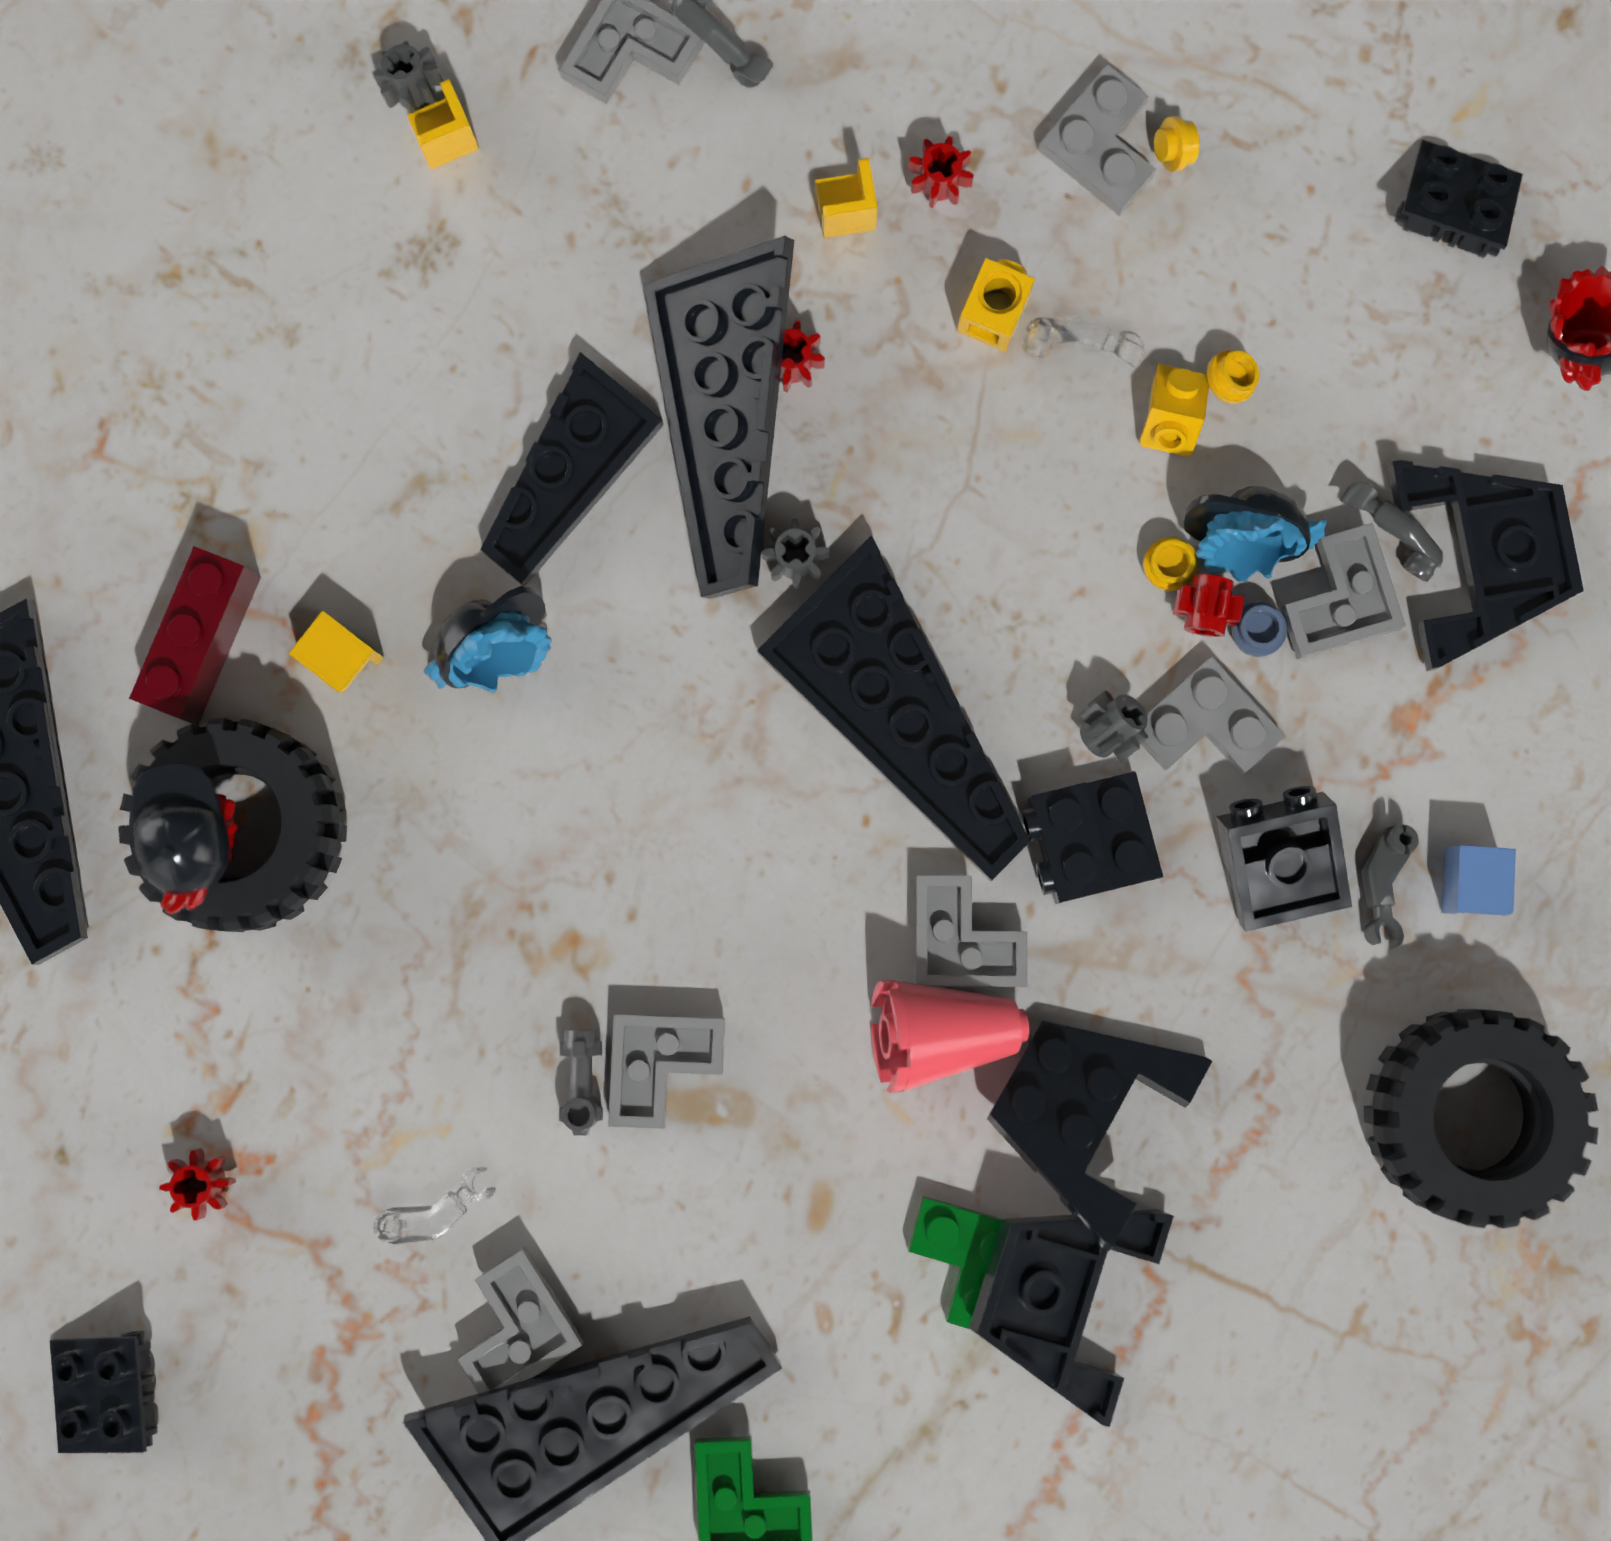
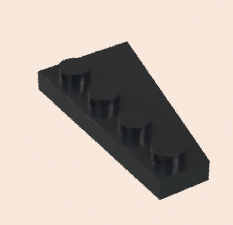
(579, 455)

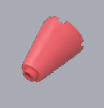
(940, 1032)

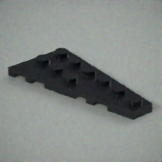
(720, 372)
(881, 688)
(36, 843)
(561, 1437)

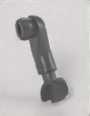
(750, 67)
(1398, 523)
(1378, 876)

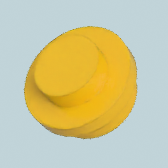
(1176, 143)
(1233, 376)
(1170, 563)

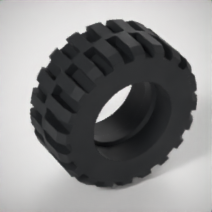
(307, 832)
(1551, 1131)

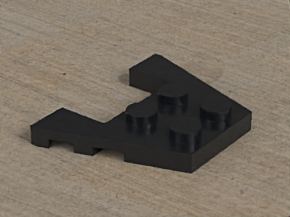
(1512, 550)
(1065, 1102)
(1042, 1294)

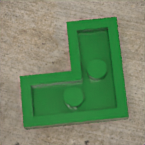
(959, 1239)
(728, 1502)

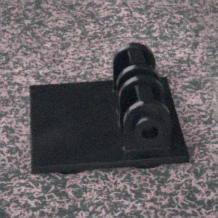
(1460, 197)
(102, 1394)

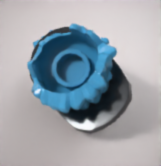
(1250, 531)
(490, 641)

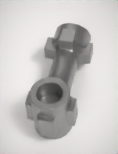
(581, 1111)

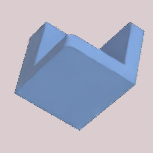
(1478, 880)

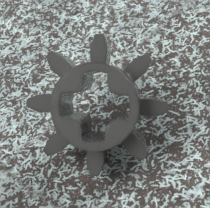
(408, 77)
(795, 538)
(1113, 726)

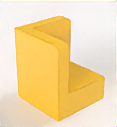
(443, 129)
(847, 202)
(333, 652)

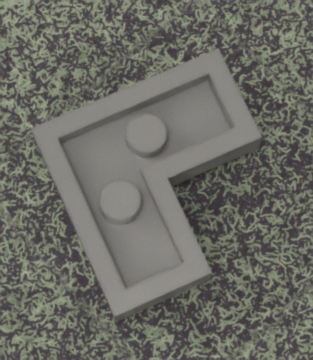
(624, 33)
(1087, 141)
(1360, 597)
(1212, 707)
(949, 949)
(649, 1049)
(534, 1324)

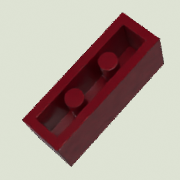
(195, 636)

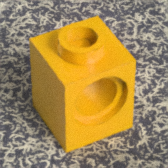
(993, 325)

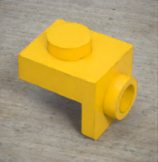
(1175, 410)

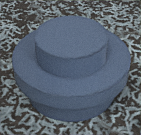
(1260, 630)

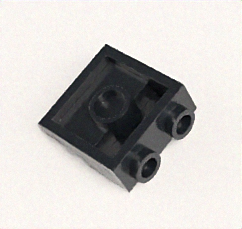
(1092, 838)
(1284, 858)

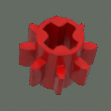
(945, 158)
(798, 342)
(1208, 605)
(191, 1197)

